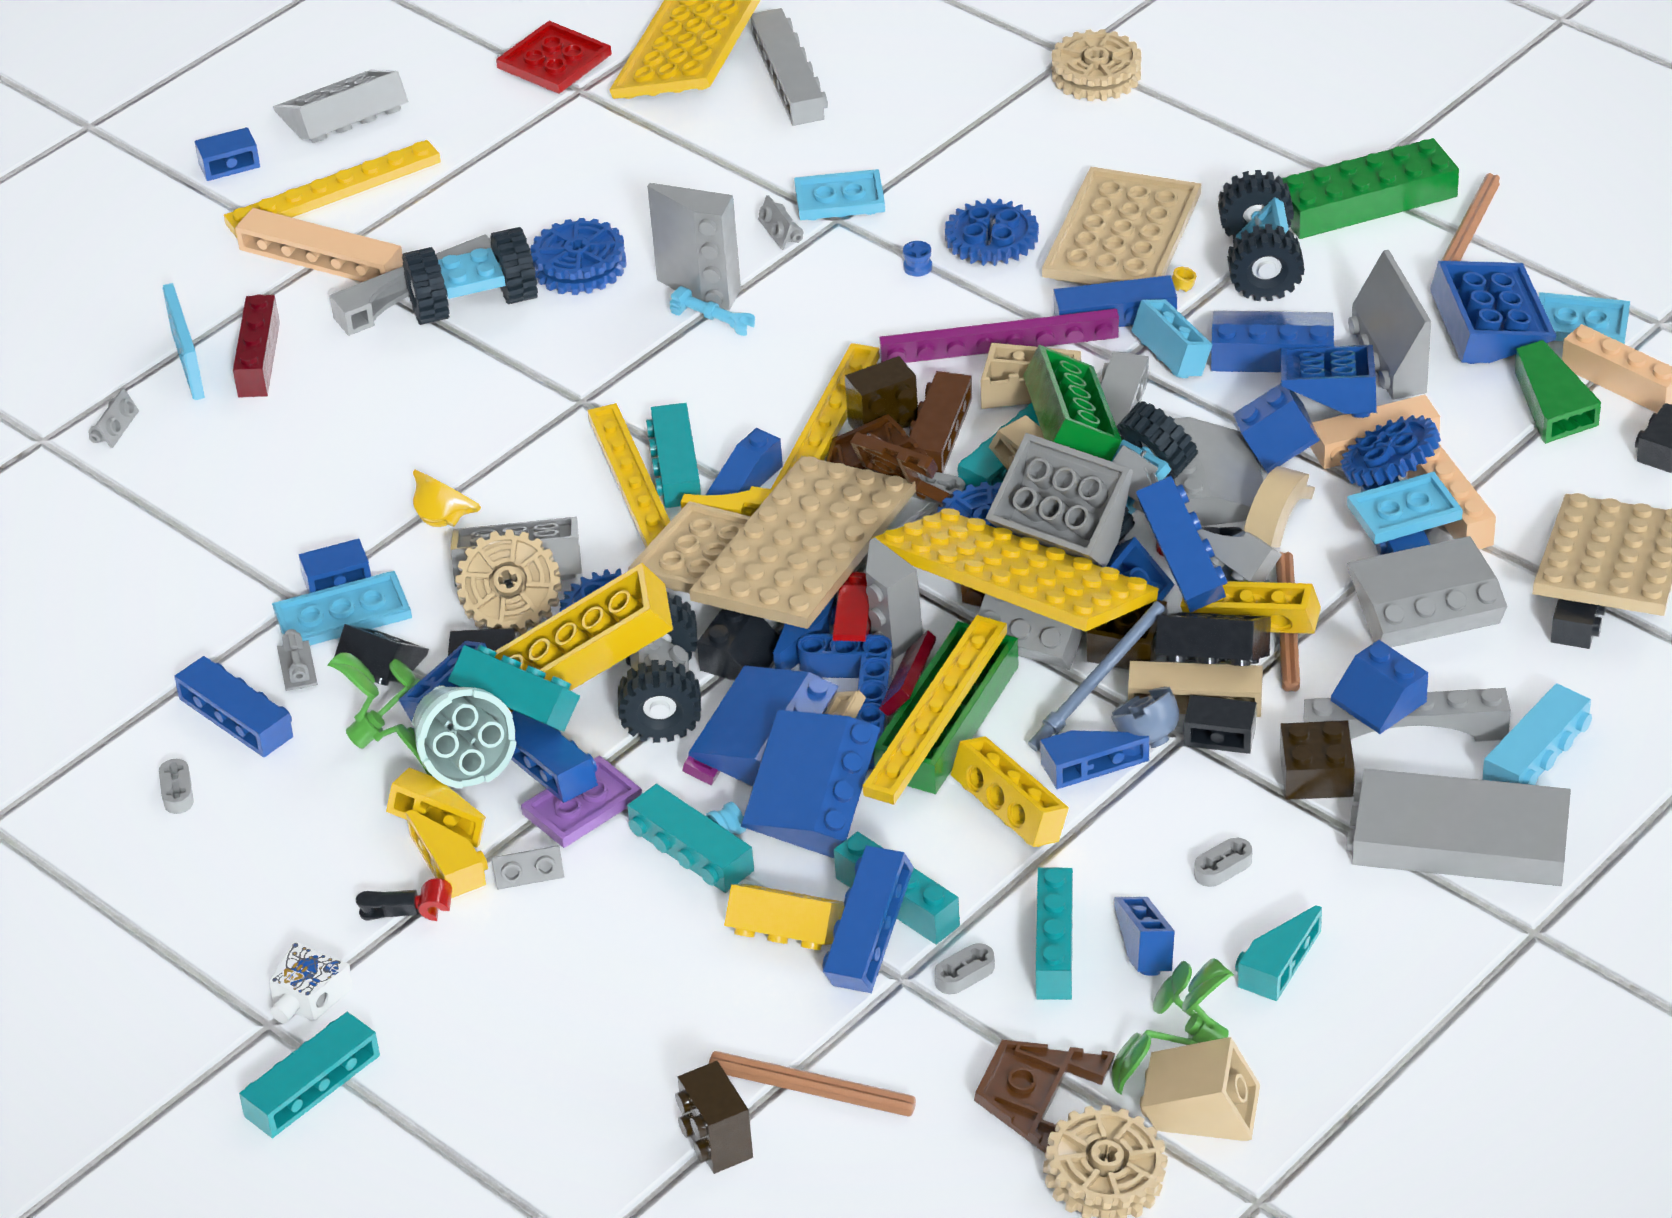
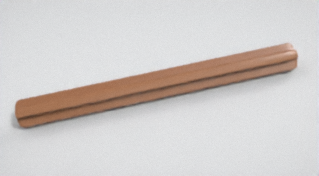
(1472, 218)
(1288, 641)
(815, 1084)

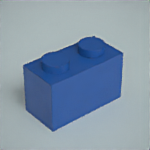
(227, 154)
(334, 565)

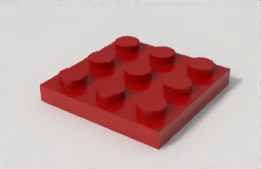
(554, 57)

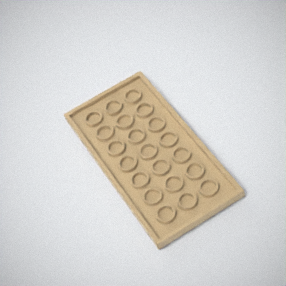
(803, 542)

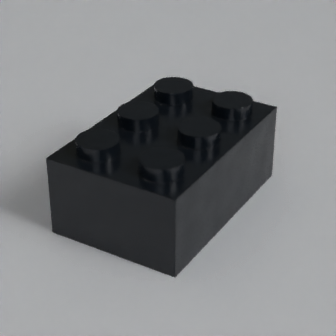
(1213, 637)

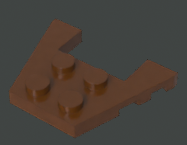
(883, 427)
(898, 461)
(1026, 1079)

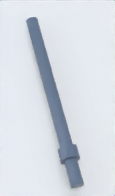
(1056, 720)

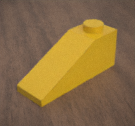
(437, 802)
(447, 854)

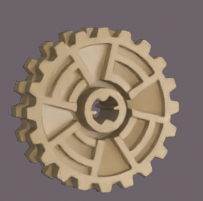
(1096, 65)
(503, 558)
(1105, 1163)

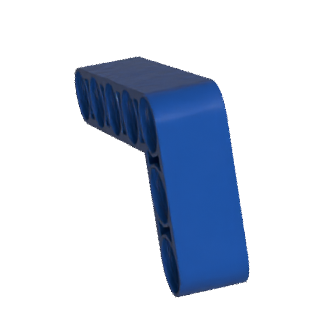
(866, 660)

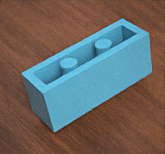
(1171, 338)

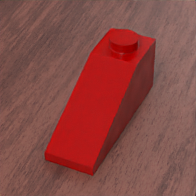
(852, 610)

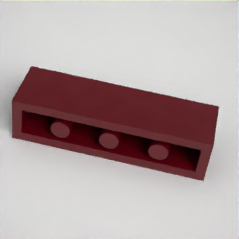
(256, 346)

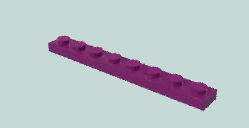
(978, 338)

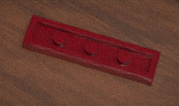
(908, 673)

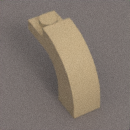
(1275, 503)

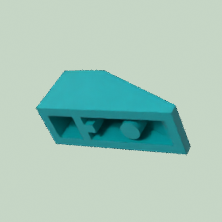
(1278, 954)

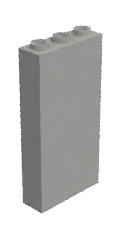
(1460, 827)

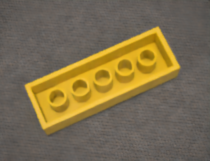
(596, 629)

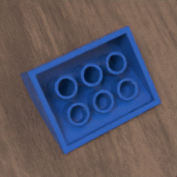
(1489, 309)
(1255, 338)
(1333, 376)
(743, 720)
(810, 779)

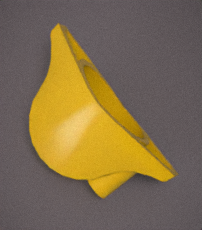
(438, 503)

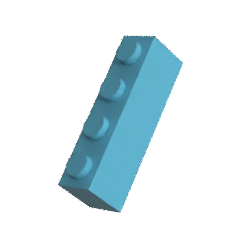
(1539, 737)

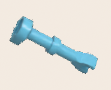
(683, 298)

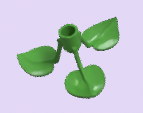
(369, 725)
(1199, 1026)

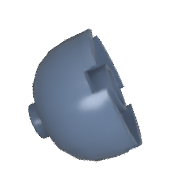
(1149, 716)

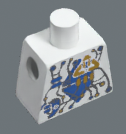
(307, 983)

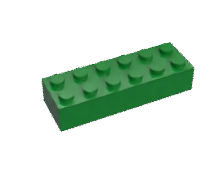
(1371, 187)
(1071, 404)
(967, 717)

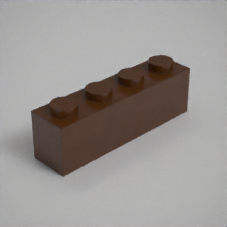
(942, 415)

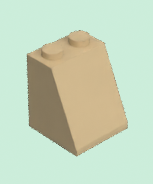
(1201, 1091)

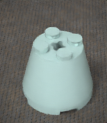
(474, 746)

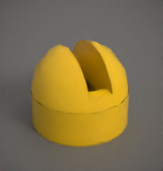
(1183, 278)

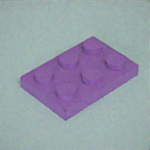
(585, 812)

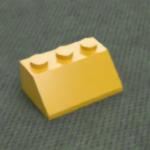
(782, 915)

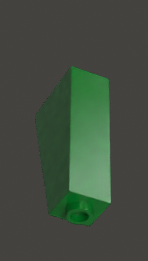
(1554, 393)

